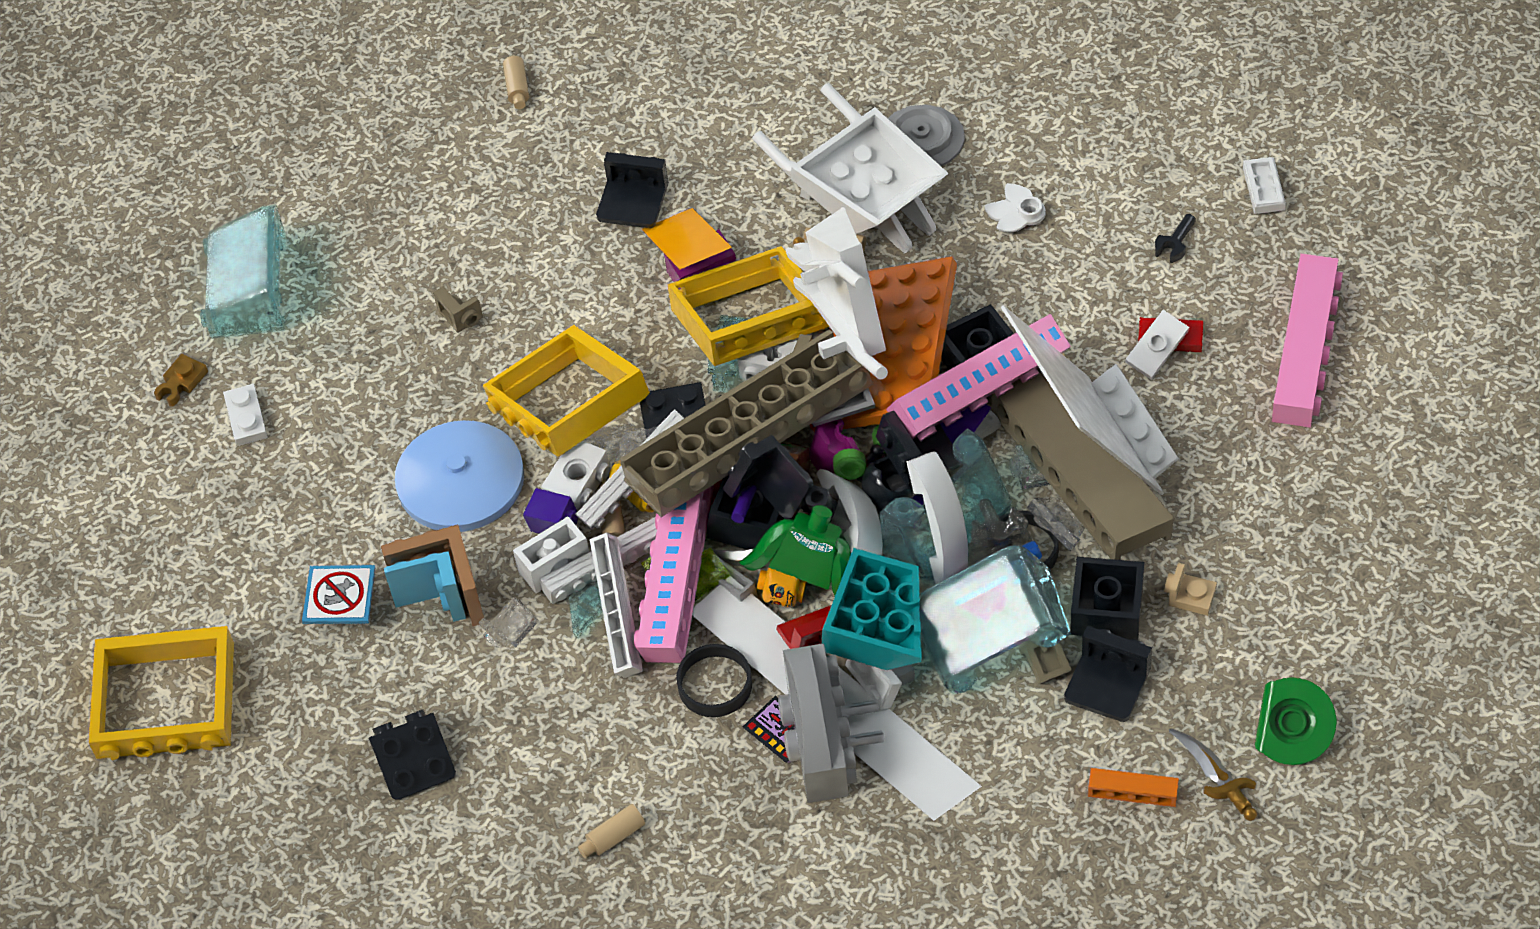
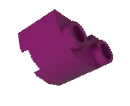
(827, 443)

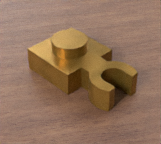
(181, 375)

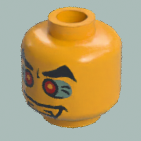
(780, 588)

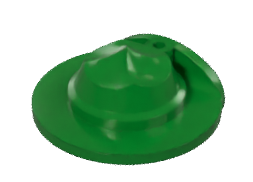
(1295, 721)

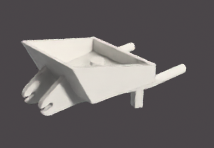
(867, 171)
(840, 290)

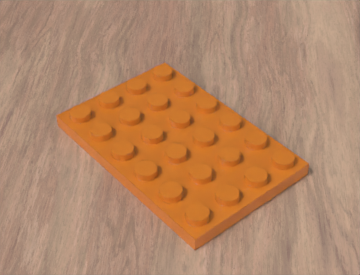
(913, 319)

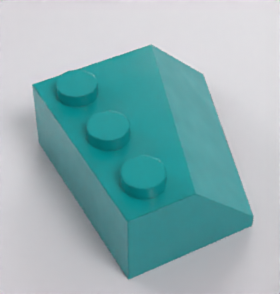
(876, 613)

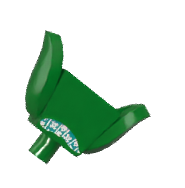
(804, 549)

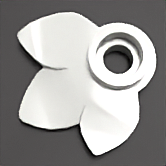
(1014, 210)

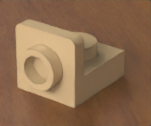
(1189, 591)

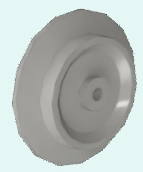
(932, 129)

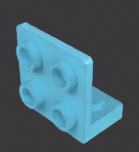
(425, 580)

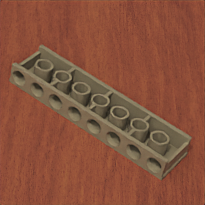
(773, 403)
(1102, 485)

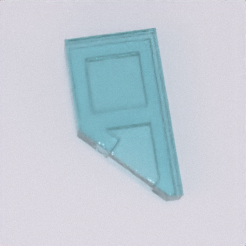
(585, 607)

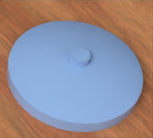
(459, 475)

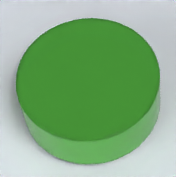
(849, 464)

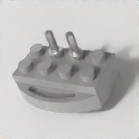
(821, 723)

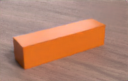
(1133, 787)

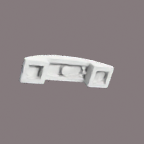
(944, 515)
(865, 523)

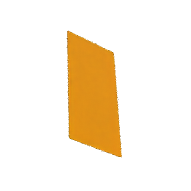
(686, 238)

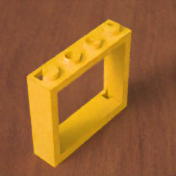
(753, 333)
(548, 360)
(154, 648)

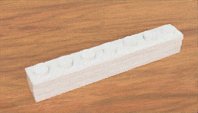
(615, 488)
(573, 575)
(615, 605)

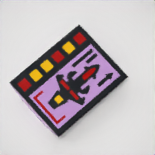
(768, 728)

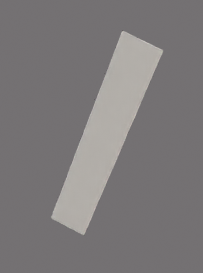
(904, 756)

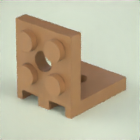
(438, 542)

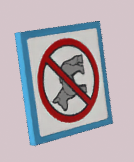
(339, 594)

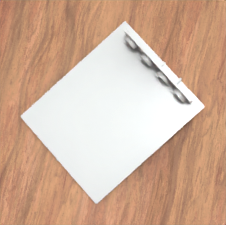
(1103, 409)

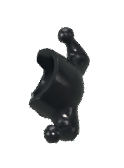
(882, 480)

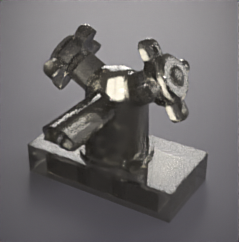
(995, 534)

